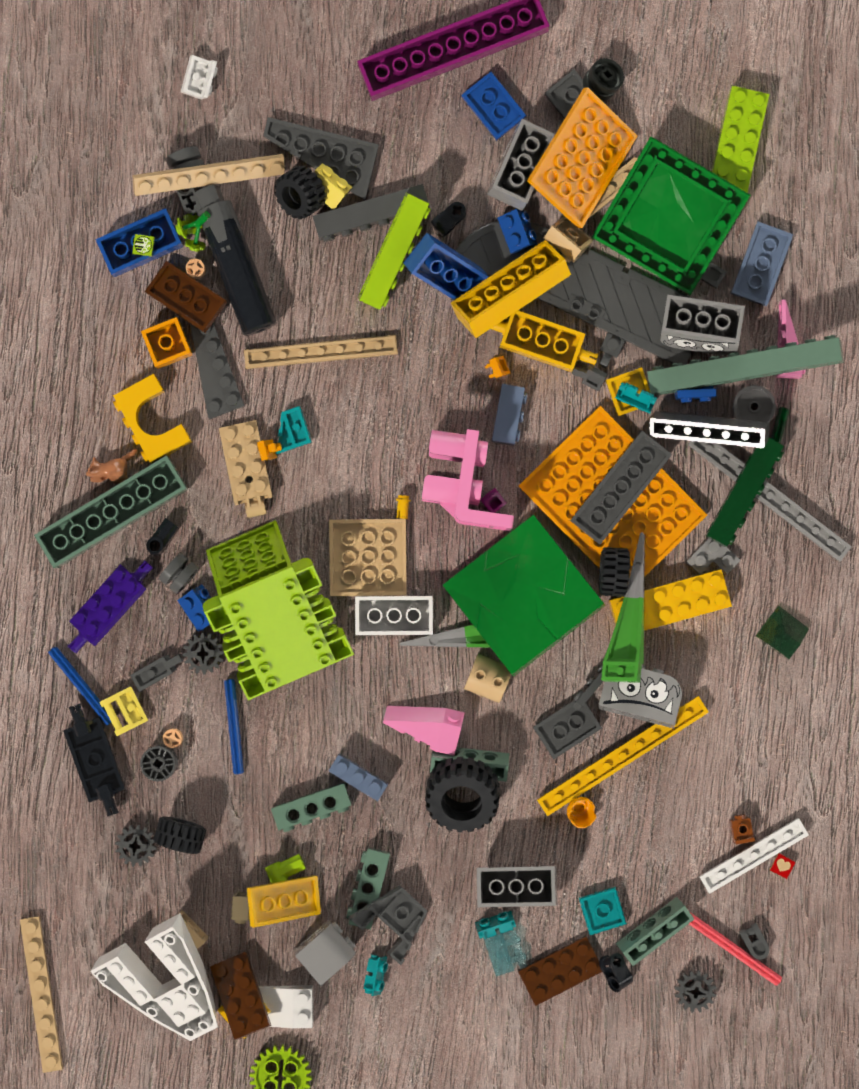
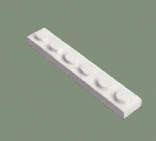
(753, 855)

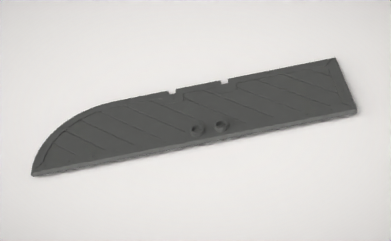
(594, 292)

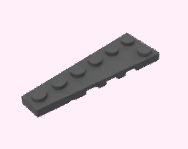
(216, 376)

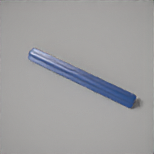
(79, 683)
(233, 723)

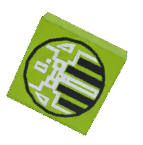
(143, 245)

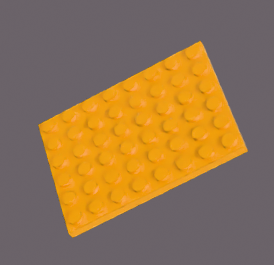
(578, 467)

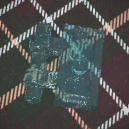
(499, 953)

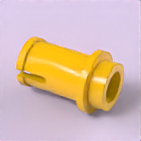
(402, 506)

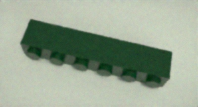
(743, 493)

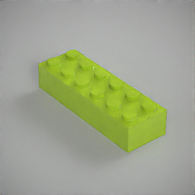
(740, 136)
(393, 251)

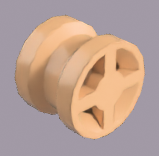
(193, 266)
(173, 738)

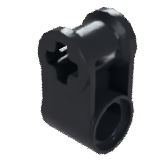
(446, 221)
(616, 973)

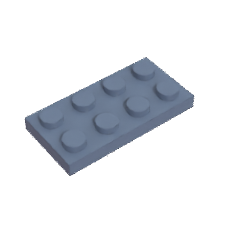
(762, 264)

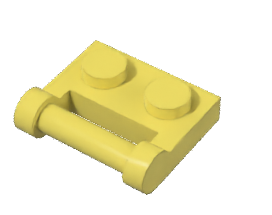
(129, 708)

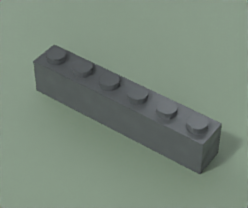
(362, 214)
(709, 429)

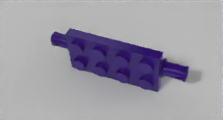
(108, 605)

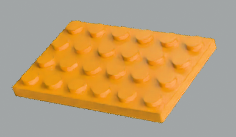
(582, 158)

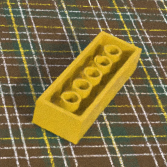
(510, 288)
(681, 600)

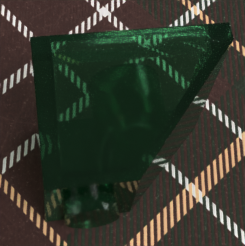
(782, 633)

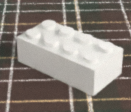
(394, 615)

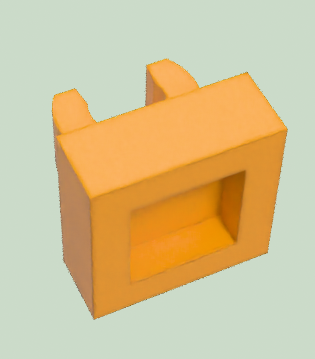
(498, 366)
(268, 449)

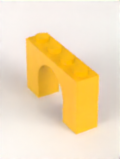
(130, 403)

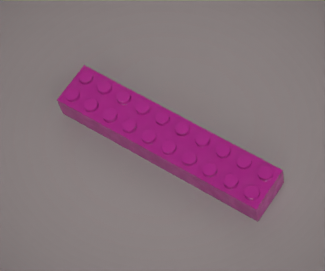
(452, 46)

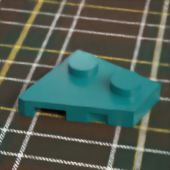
(293, 430)

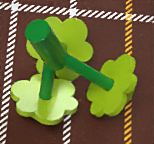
(192, 225)

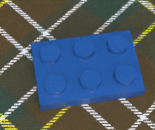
(493, 106)

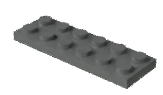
(621, 487)

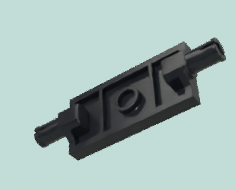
(94, 759)

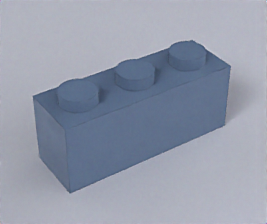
(509, 414)
(358, 777)

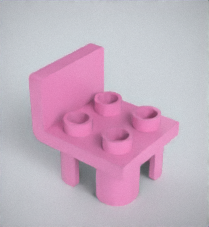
(457, 494)

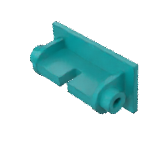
(642, 401)
(487, 926)
(378, 966)

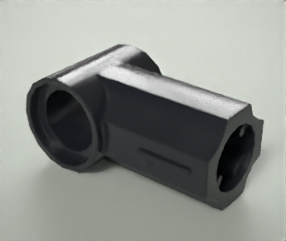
(163, 535)

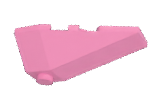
(786, 334)
(431, 725)

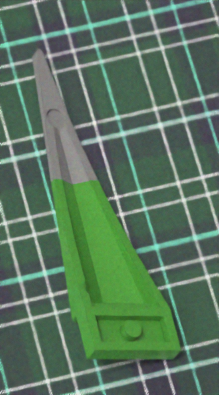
(460, 637)
(626, 648)

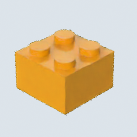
(166, 343)

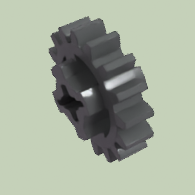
(211, 653)
(127, 844)
(693, 999)

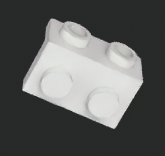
(199, 77)

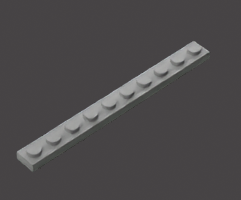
(776, 501)

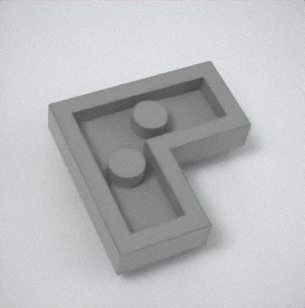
(713, 552)

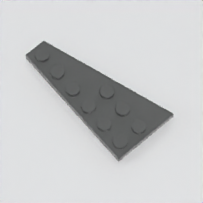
(345, 155)

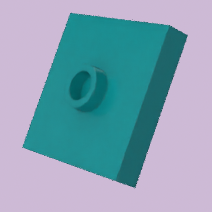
(602, 910)

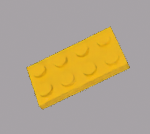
(283, 901)

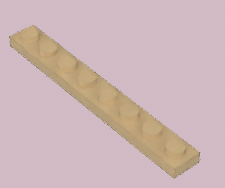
(208, 174)
(41, 994)

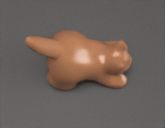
(114, 469)

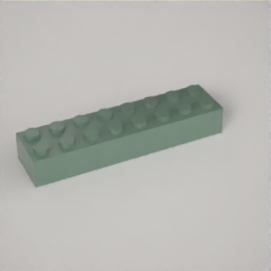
(111, 512)

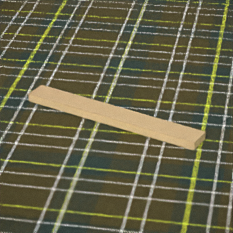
(320, 352)

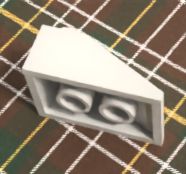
(289, 1005)

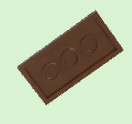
(185, 296)
(560, 970)
(240, 996)

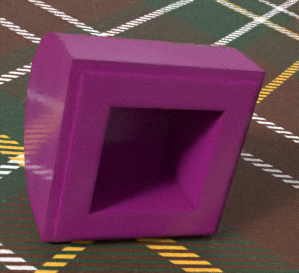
(493, 501)

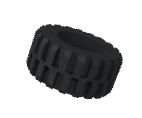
(457, 814)

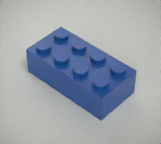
(118, 245)
(443, 267)

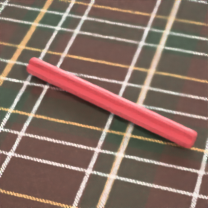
(735, 950)

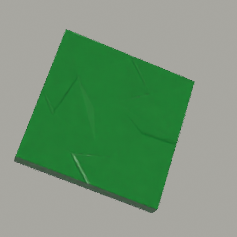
(671, 215)
(523, 595)

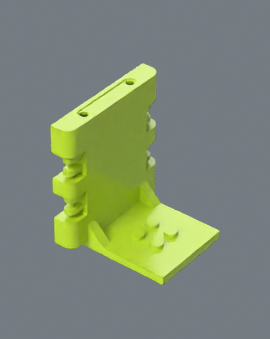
(271, 612)

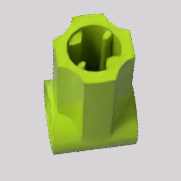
(282, 870)

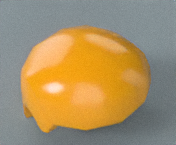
(581, 812)

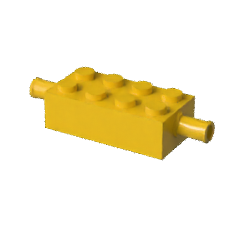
(543, 341)

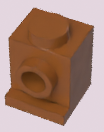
(735, 824)

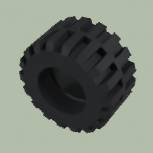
(300, 192)
(614, 571)
(179, 835)

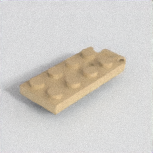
(244, 460)

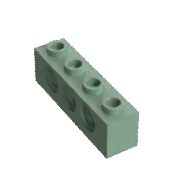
(495, 760)
(338, 792)
(380, 859)
(655, 931)

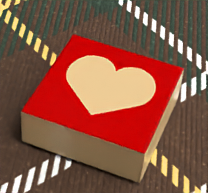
(782, 865)

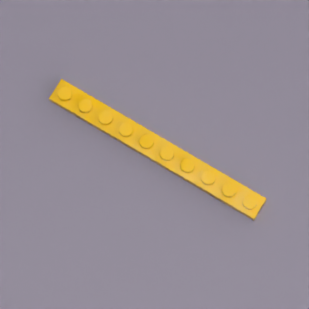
(620, 758)

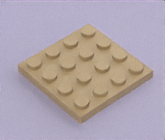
(367, 557)

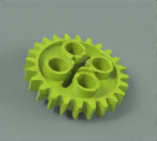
(263, 1074)

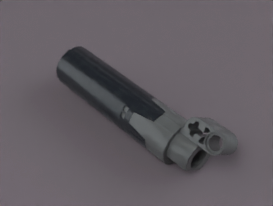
(232, 258)

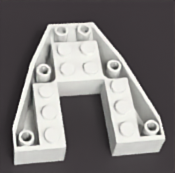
(181, 1004)

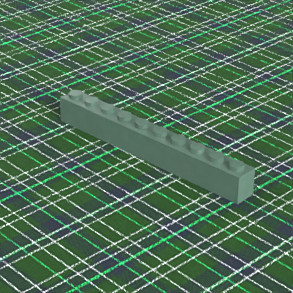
(746, 366)

